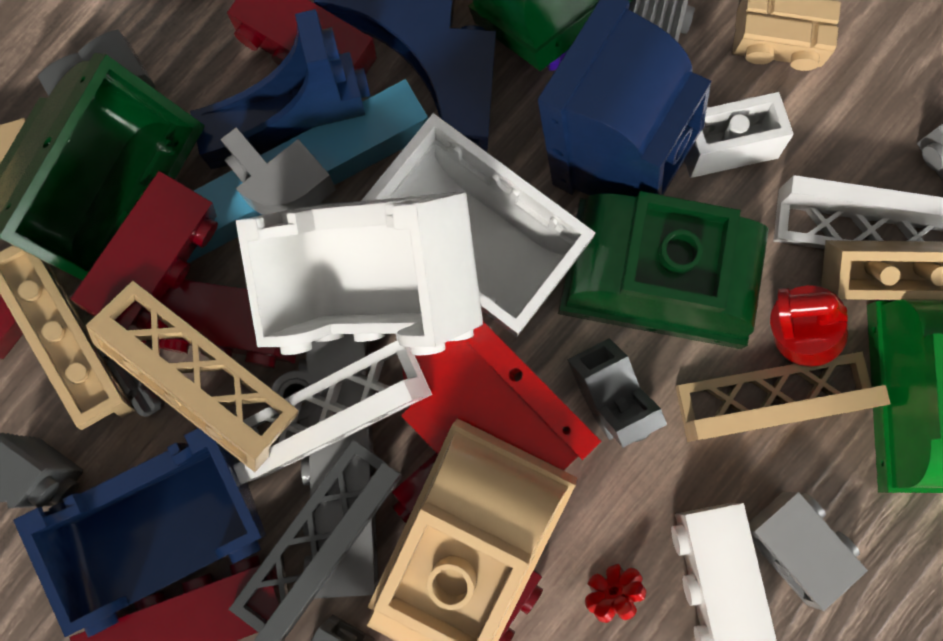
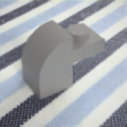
(282, 184)

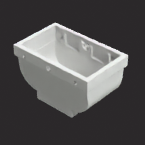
(517, 232)

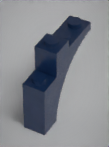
(449, 60)
(304, 92)

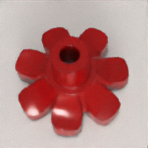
(615, 593)

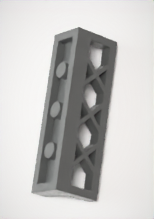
(331, 553)

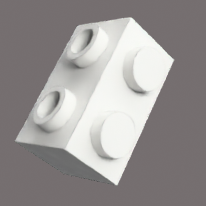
(740, 135)

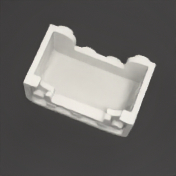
(363, 273)

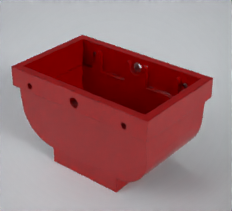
(478, 386)

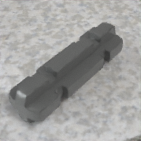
(144, 399)

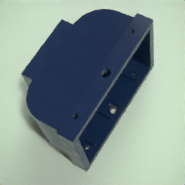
(621, 106)

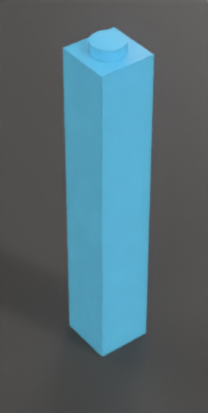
(339, 147)

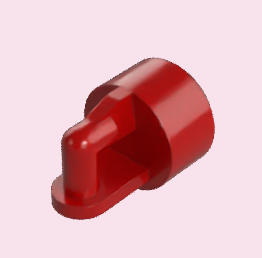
(809, 325)

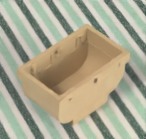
(469, 541)

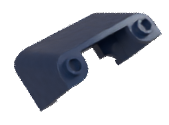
(140, 532)

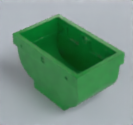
(909, 361)

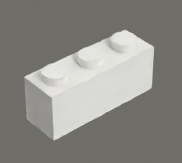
(723, 574)

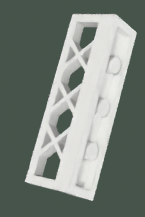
(857, 203)
(347, 419)

